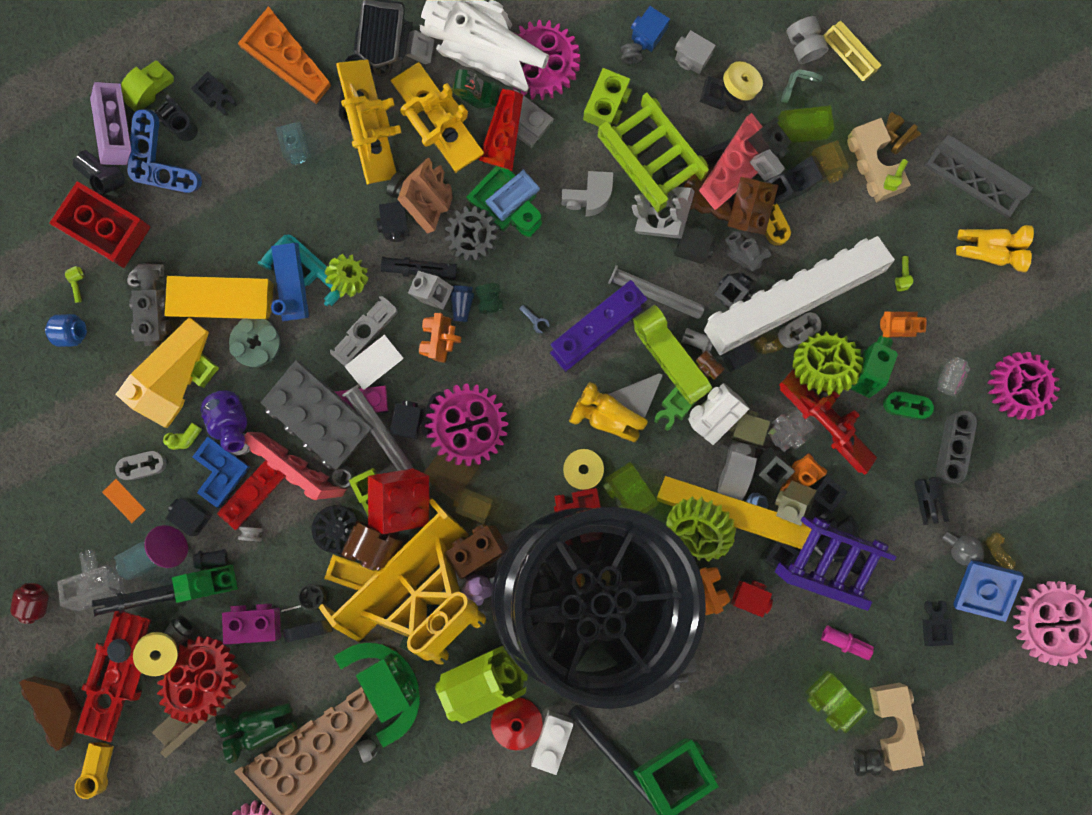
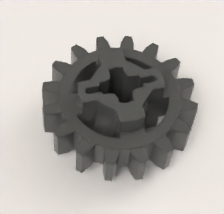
(463, 239)

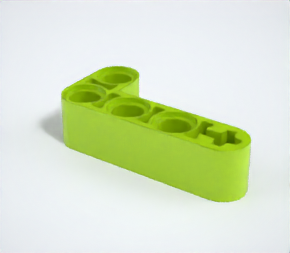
(670, 355)

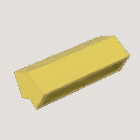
(852, 51)

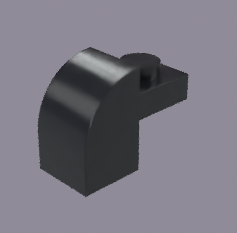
(797, 180)

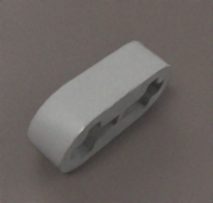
(797, 326)
(142, 471)

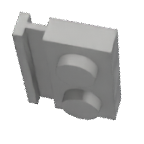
(532, 122)

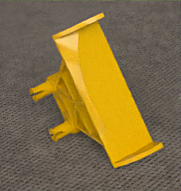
(399, 579)

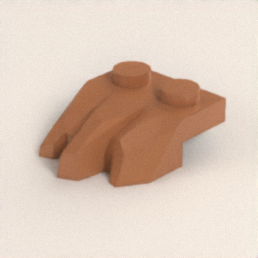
(426, 195)

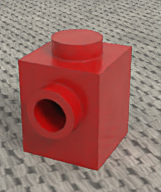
(752, 598)

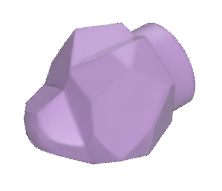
(477, 588)

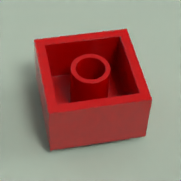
(398, 500)

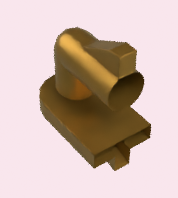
(893, 124)

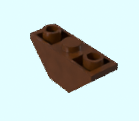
(53, 708)

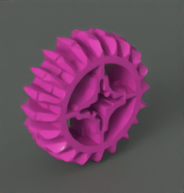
(1036, 401)

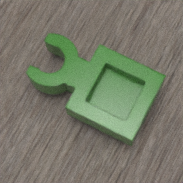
(675, 406)

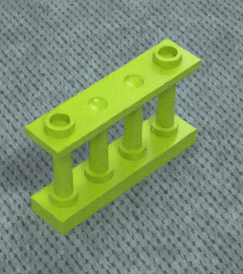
(642, 175)

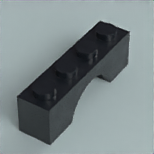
(825, 501)

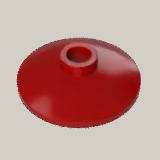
(517, 710)

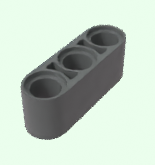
(964, 438)

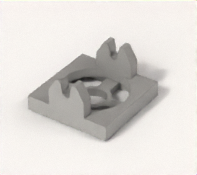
(679, 214)

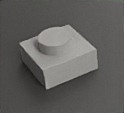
(419, 47)
(767, 165)

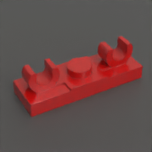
(250, 495)

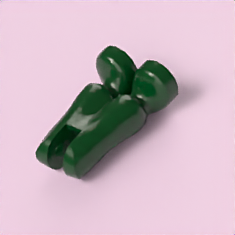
(258, 729)

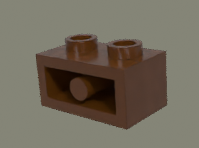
(752, 205)
(477, 551)

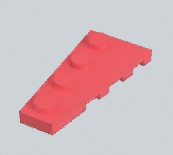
(732, 165)
(293, 467)

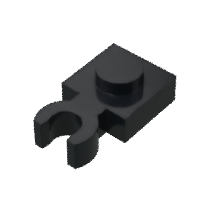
(213, 92)
(717, 95)
(937, 629)

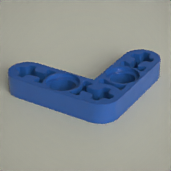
(151, 167)

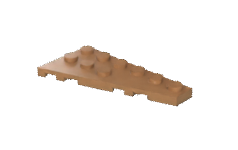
(296, 769)

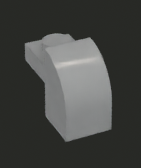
(594, 198)
(738, 470)

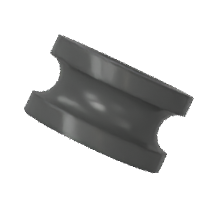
(631, 53)

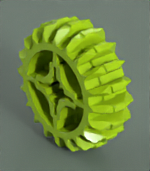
(832, 353)
(702, 528)

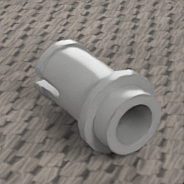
(700, 340)

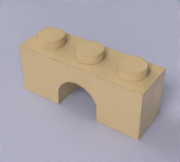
(865, 142)
(903, 748)

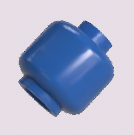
(65, 330)

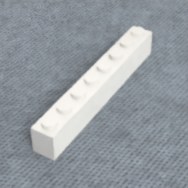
(798, 294)

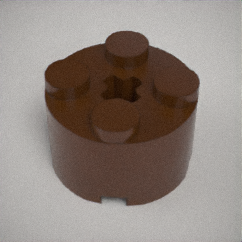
(370, 546)

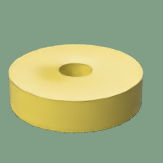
(743, 80)
(594, 465)
(155, 666)

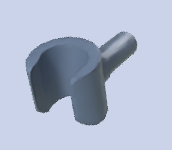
(534, 319)

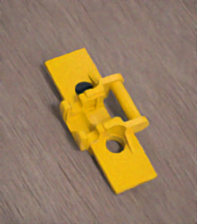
(444, 113)
(373, 120)

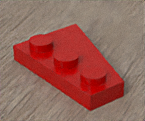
(503, 131)

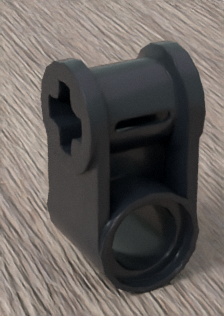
(173, 116)

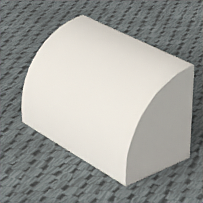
(374, 362)

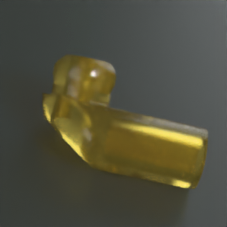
(765, 347)
(1001, 556)

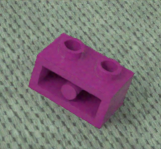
(251, 625)

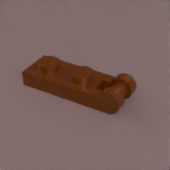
(709, 365)

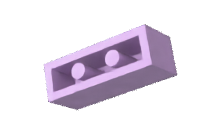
(110, 123)

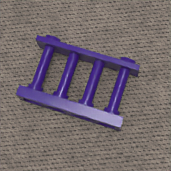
(597, 326)
(835, 587)

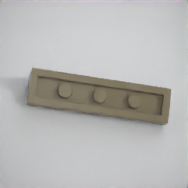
(174, 732)

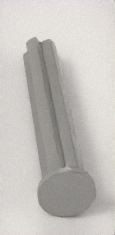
(659, 294)
(379, 431)

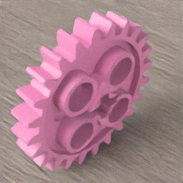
(1054, 599)

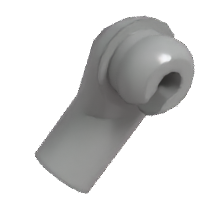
(133, 277)

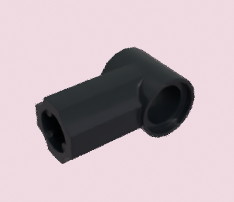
(101, 178)

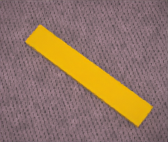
(745, 515)

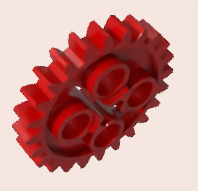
(198, 680)

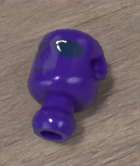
(225, 419)

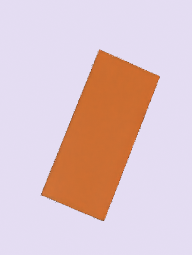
(123, 501)

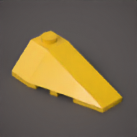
(161, 380)

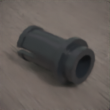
(210, 559)

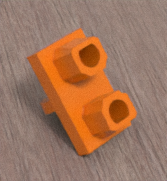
(902, 324)
(441, 338)
(806, 472)
(713, 599)

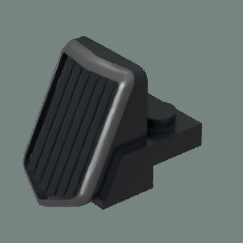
(382, 32)

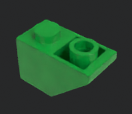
(204, 583)

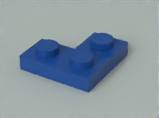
(225, 468)

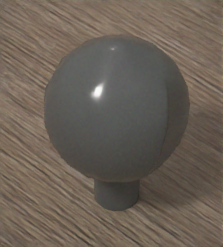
(965, 548)

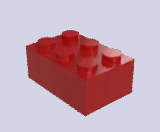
(100, 224)

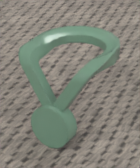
(808, 75)

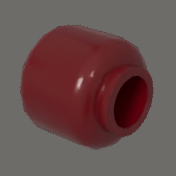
(29, 603)

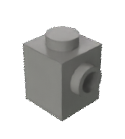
(694, 52)
(430, 290)

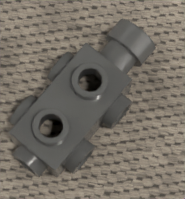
(152, 314)

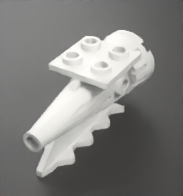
(479, 38)

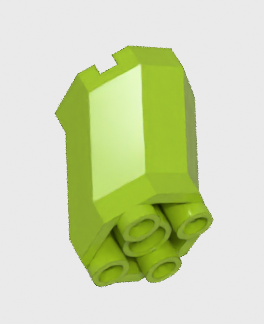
(480, 685)

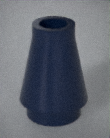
(461, 302)

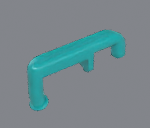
(310, 261)

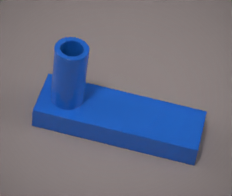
(290, 283)

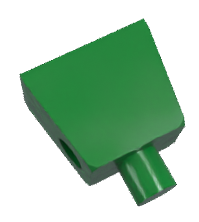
(876, 367)

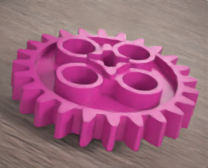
(548, 79)
(460, 402)

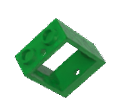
(652, 789)

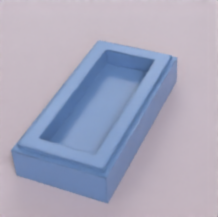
(512, 195)

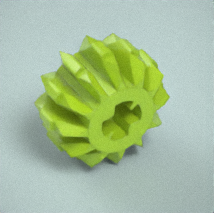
(337, 272)

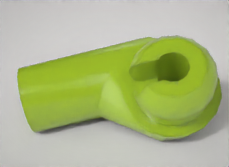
(182, 440)

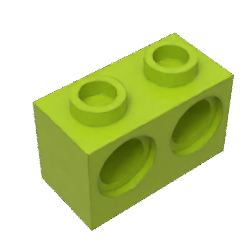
(603, 98)

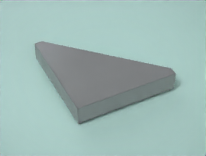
(638, 395)

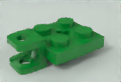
(492, 183)

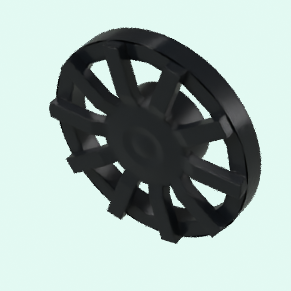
(334, 528)

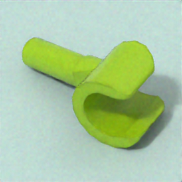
(892, 182)
(73, 275)
(904, 282)

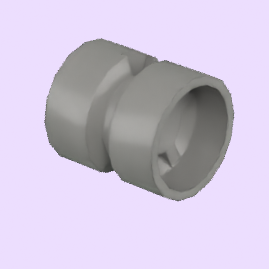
(807, 40)

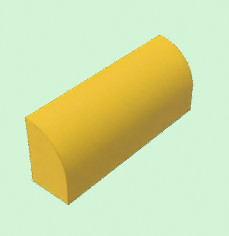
(218, 297)

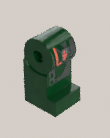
(475, 90)

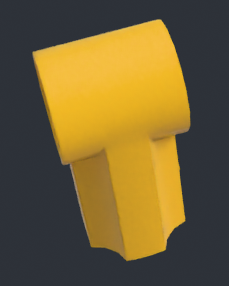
(95, 768)

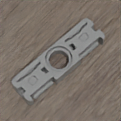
(376, 319)

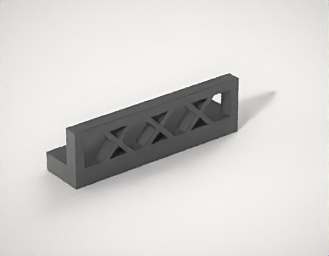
(985, 171)

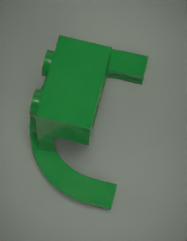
(388, 686)

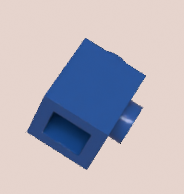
(649, 28)

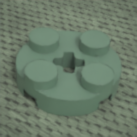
(260, 355)

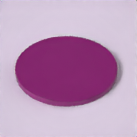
(166, 546)

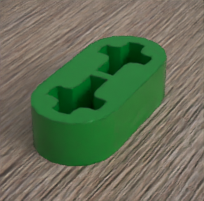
(907, 411)

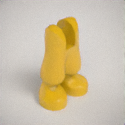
(993, 246)
(608, 415)

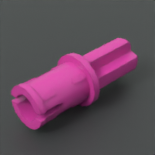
(847, 643)

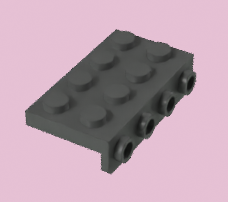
(316, 415)

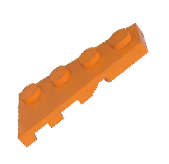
(281, 53)

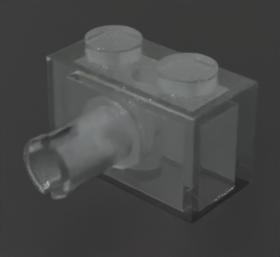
(93, 583)

